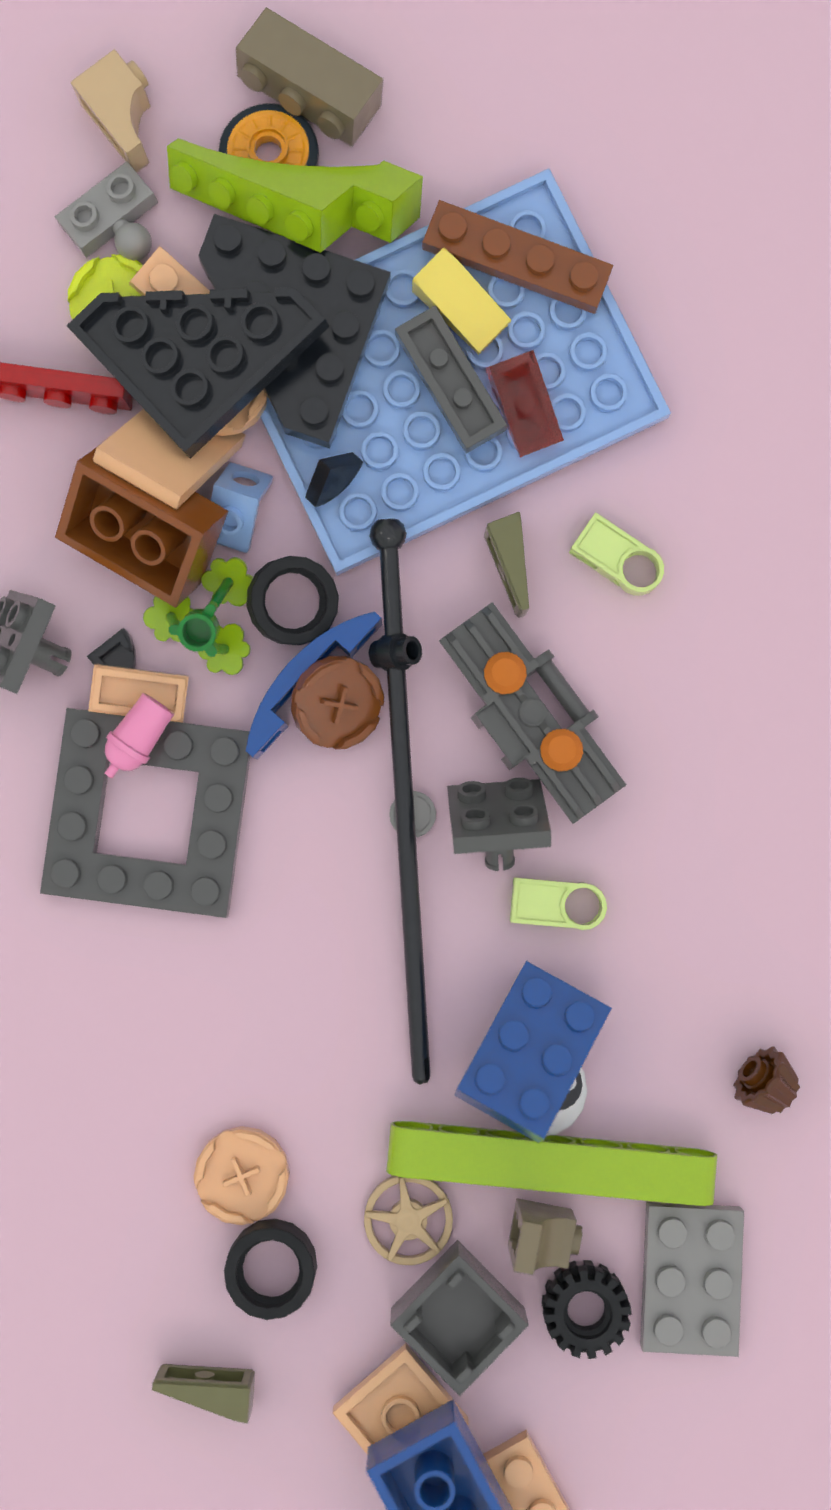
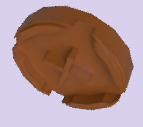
(337, 702)

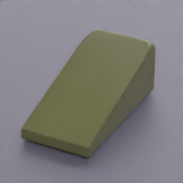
(507, 550)
(214, 1389)

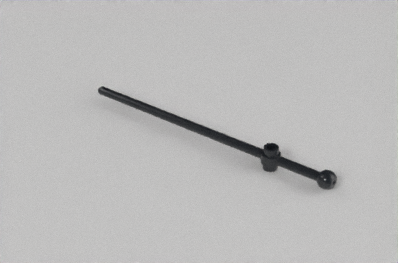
(396, 654)

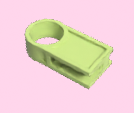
(606, 549)
(544, 903)

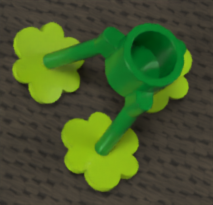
(200, 628)

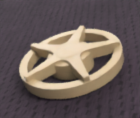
(408, 1221)

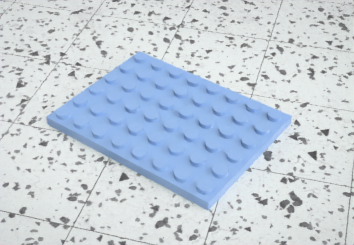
(407, 448)

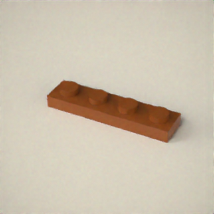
(518, 256)

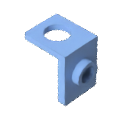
(241, 503)

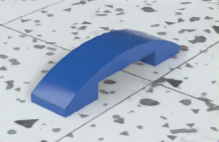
(348, 636)

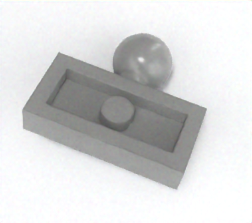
(110, 212)

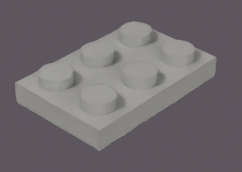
(692, 1279)

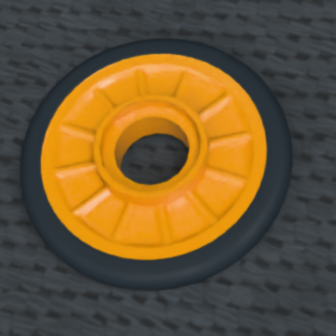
(275, 125)

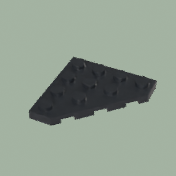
(346, 292)
(197, 355)

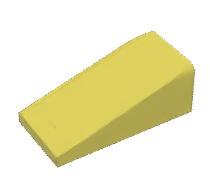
(460, 300)

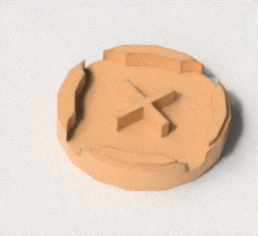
(241, 1175)

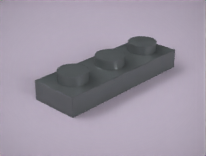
(450, 379)

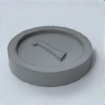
(424, 813)

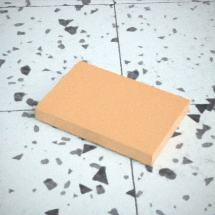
(157, 465)

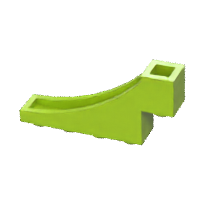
(299, 201)

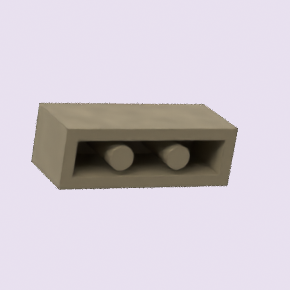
(308, 77)

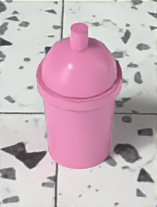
(136, 735)

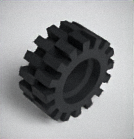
(592, 1337)

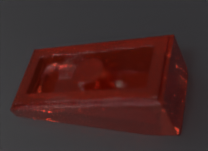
(524, 403)

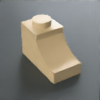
(116, 101)

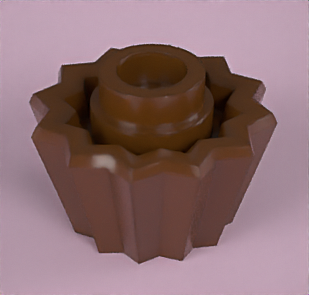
(767, 1082)

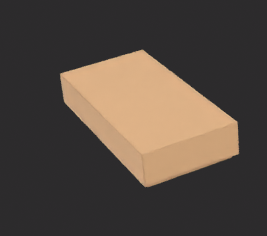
(118, 689)

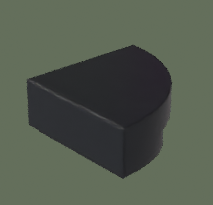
(332, 477)
(116, 651)

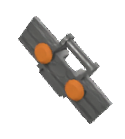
(519, 721)

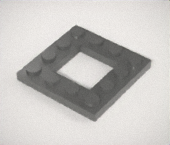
(206, 879)

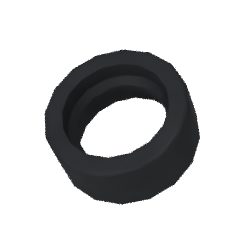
(327, 600)
(261, 1305)

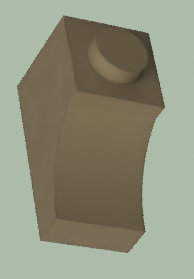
(542, 1236)

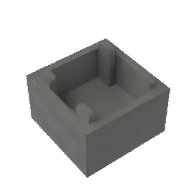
(458, 1317)

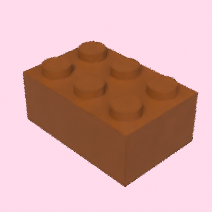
(139, 534)

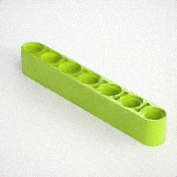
(552, 1165)

